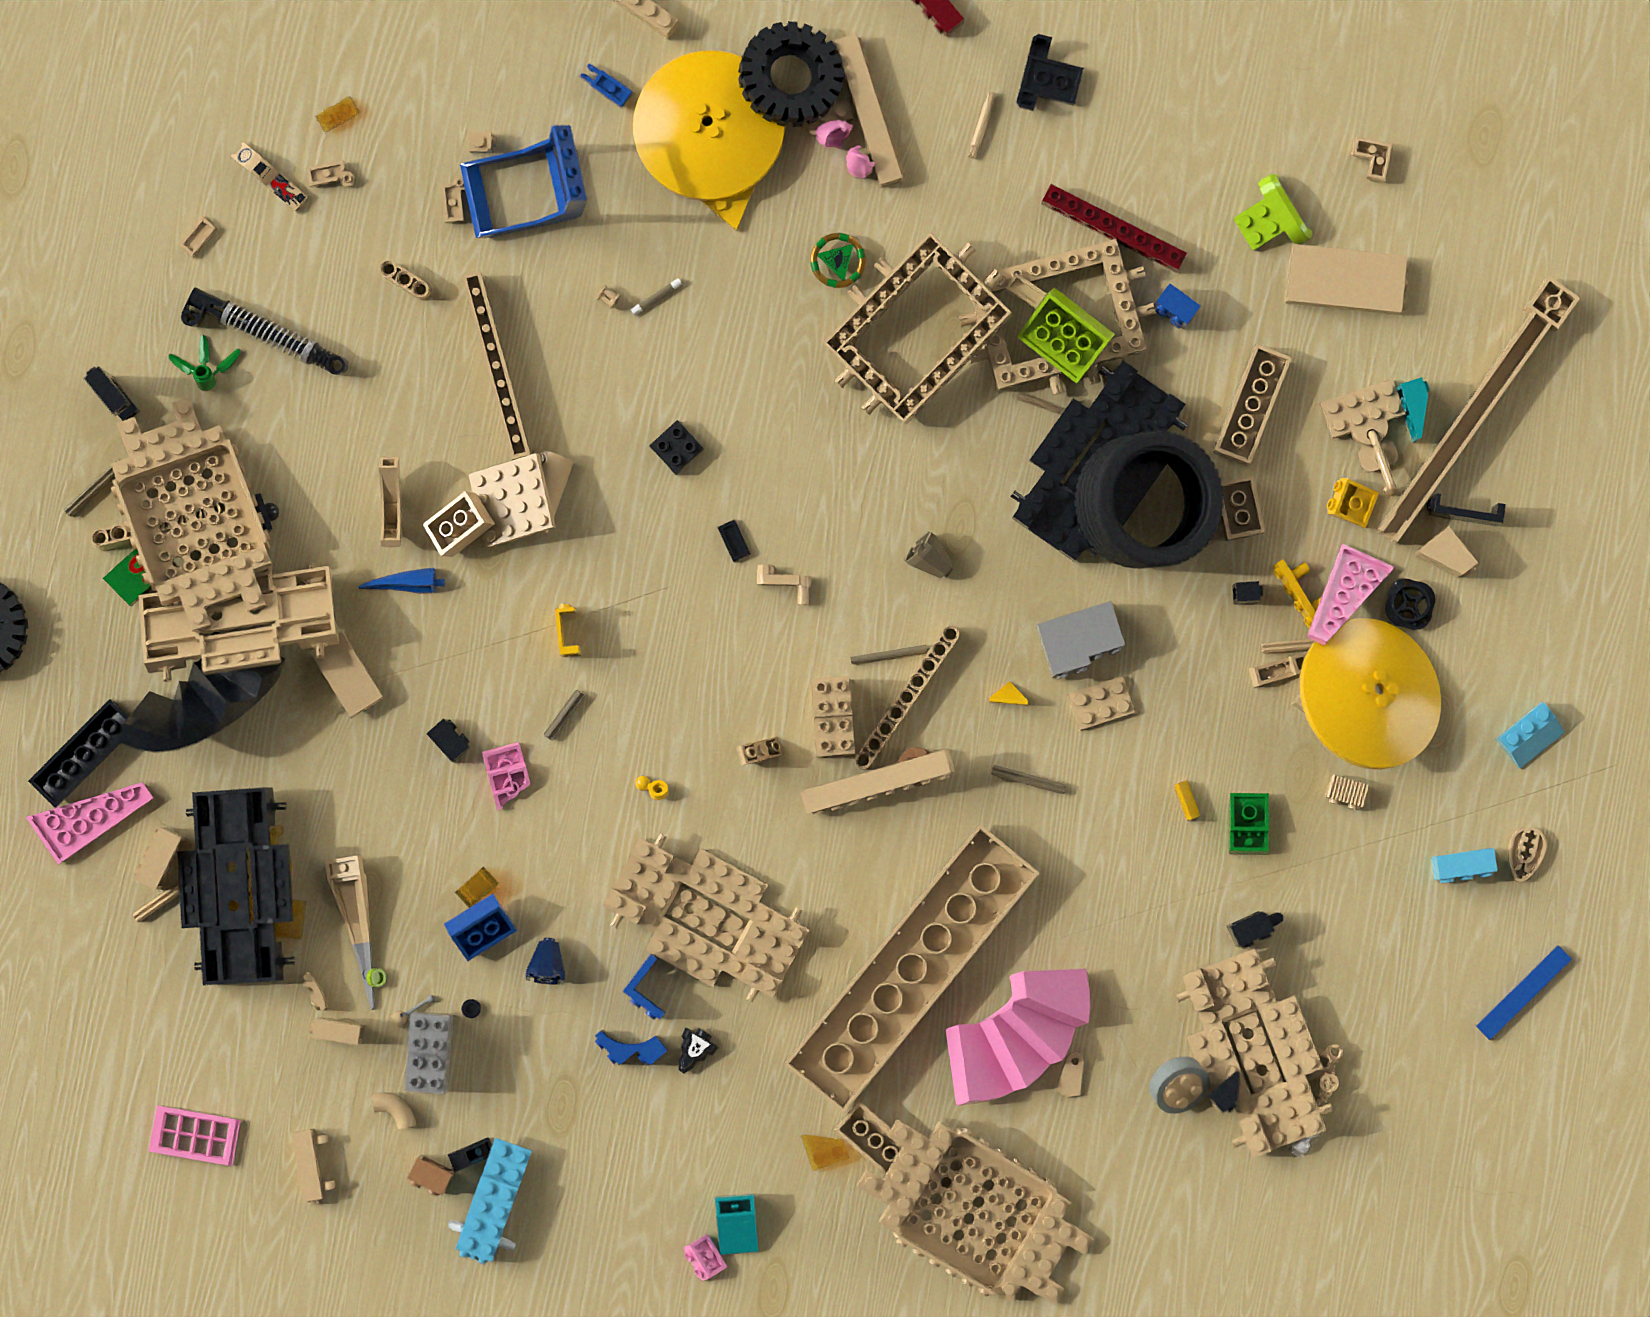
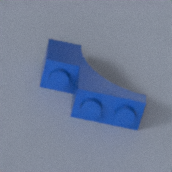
(618, 1052)

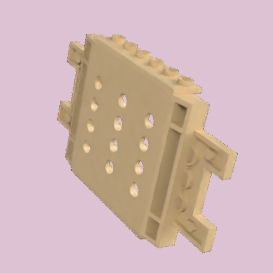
(170, 456)
(1031, 1245)

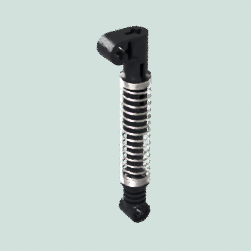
(253, 325)

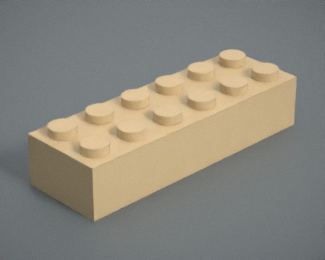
(1252, 404)

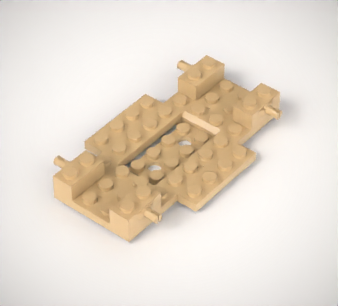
(294, 600)
(653, 887)
(1233, 993)

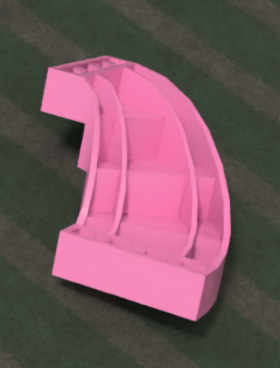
(1021, 1037)

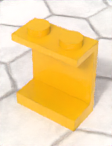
(565, 651)

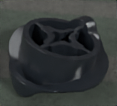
(1419, 621)

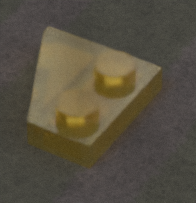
(824, 1150)

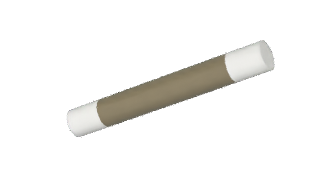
(655, 297)

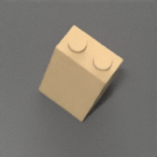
(1448, 554)

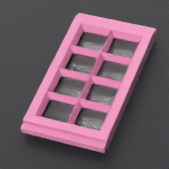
(194, 1135)

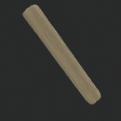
(90, 491)
(1028, 779)

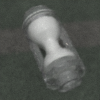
(1301, 1147)

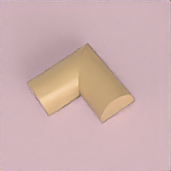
(1379, 156)

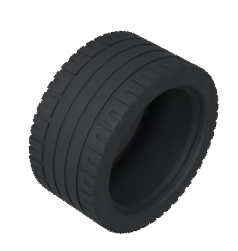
(1201, 500)

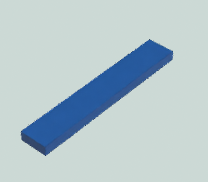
(1523, 992)

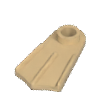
(1071, 1076)

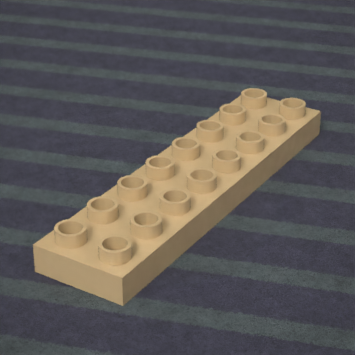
(911, 968)

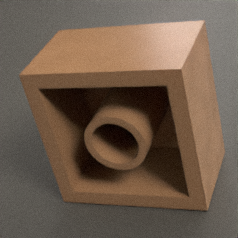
(430, 1175)

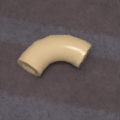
(396, 1107)

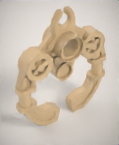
(1328, 1079)

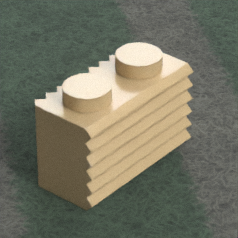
(1347, 792)

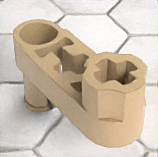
(766, 576)

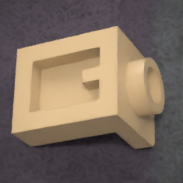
(481, 142)

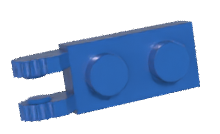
(608, 86)

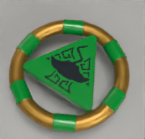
(837, 260)

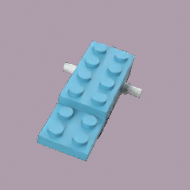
(492, 1203)

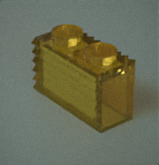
(478, 887)

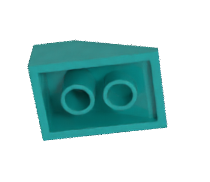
(1414, 402)

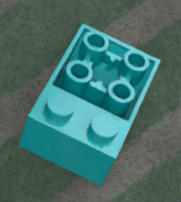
(736, 1223)

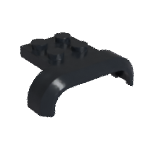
(1047, 77)

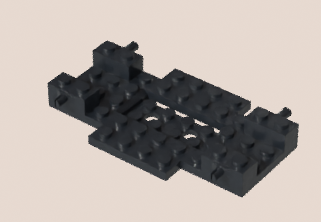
(1128, 407)
(229, 944)

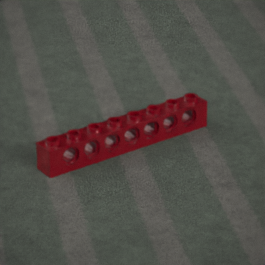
(1113, 228)

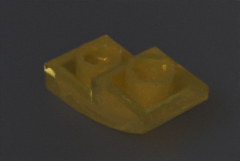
(337, 114)

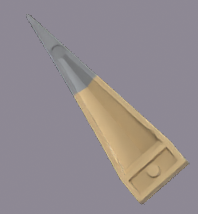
(350, 891)

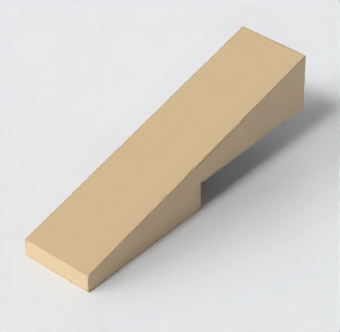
(1277, 670)

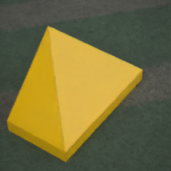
(1008, 695)

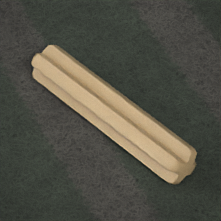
(1284, 646)
(157, 903)

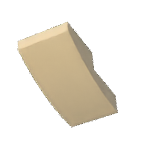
(318, 997)

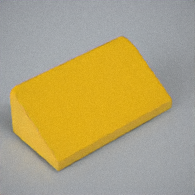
(1186, 800)

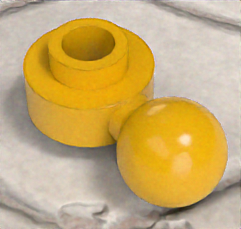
(643, 783)

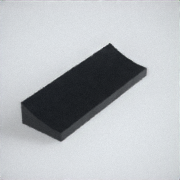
(80, 754)

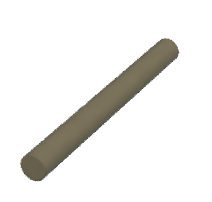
(888, 654)

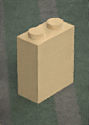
(337, 1031)

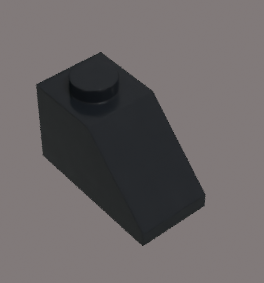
(1227, 1093)
(470, 1154)

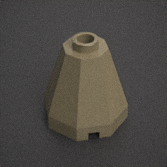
(929, 556)

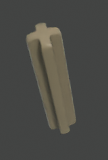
(564, 715)

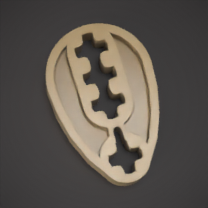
(1536, 853)

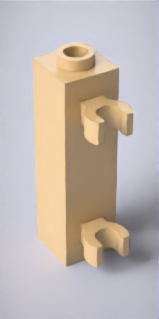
(308, 1165)

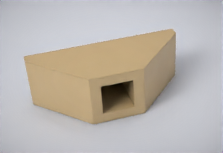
(758, 751)

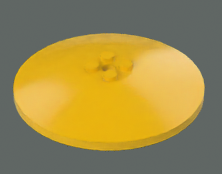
(697, 158)
(1348, 712)

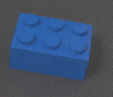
(480, 927)

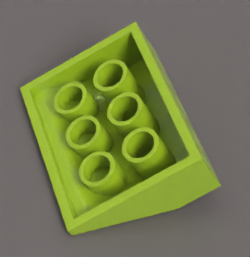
(1065, 335)

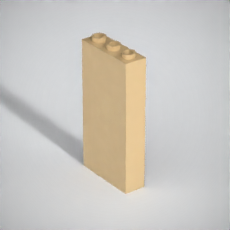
(1347, 279)

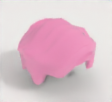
(833, 133)
(858, 163)

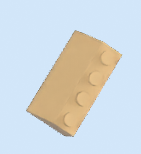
(869, 1136)

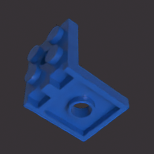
(637, 998)

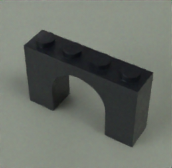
(111, 393)

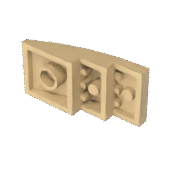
(348, 677)

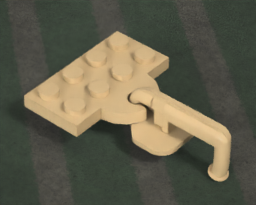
(1369, 413)

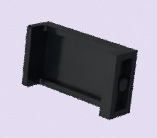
(1494, 518)

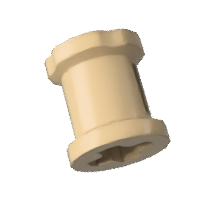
(602, 296)

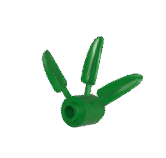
(202, 374)

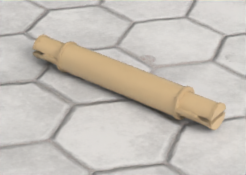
(981, 126)

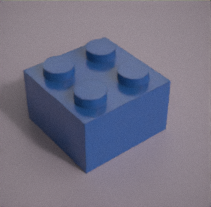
(1176, 306)

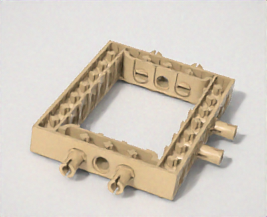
(886, 293)
(1127, 315)

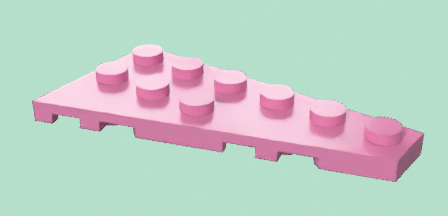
(1348, 586)
(79, 823)

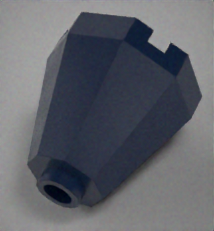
(546, 963)

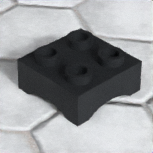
(676, 447)

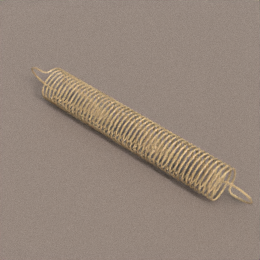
(1029, 400)

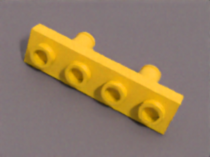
(1293, 589)

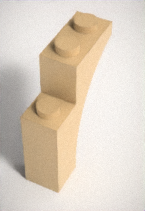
(391, 501)

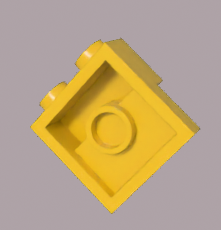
(1352, 502)

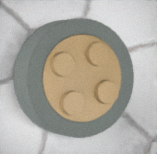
(1179, 1085)

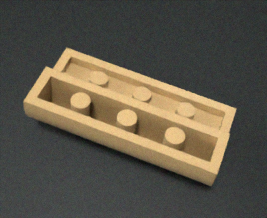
(556, 473)

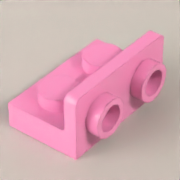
(704, 1257)

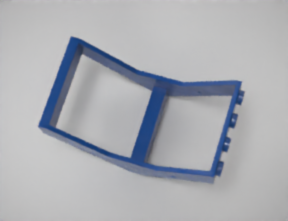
(565, 178)

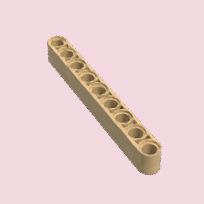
(914, 691)

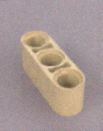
(398, 273)

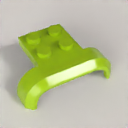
(1272, 216)

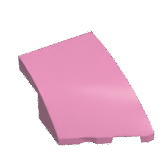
(506, 772)

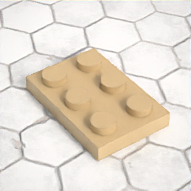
(1101, 703)

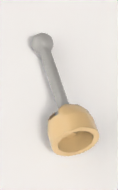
(401, 1017)

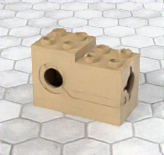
(832, 716)

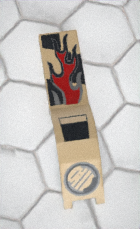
(270, 177)

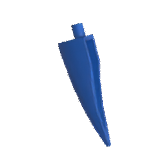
(411, 581)

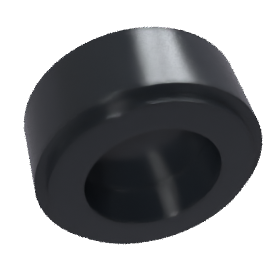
(471, 1008)

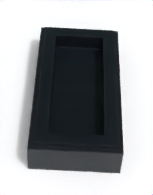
(733, 540)

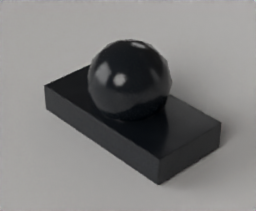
(269, 512)

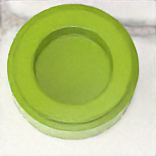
(376, 977)

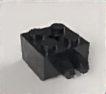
(1253, 927)

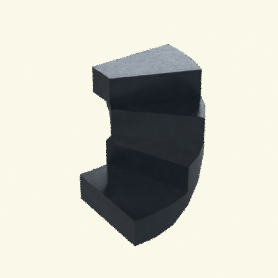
(199, 707)

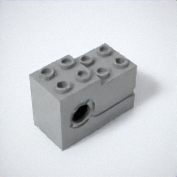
(1079, 636)
(429, 1052)

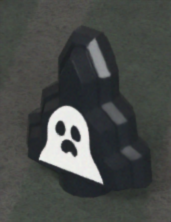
(695, 1048)

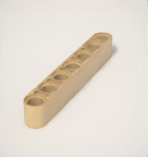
(111, 532)

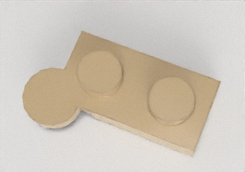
(839, 111)
(329, 173)
(453, 200)

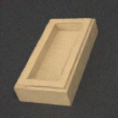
(197, 236)
(1026, 291)

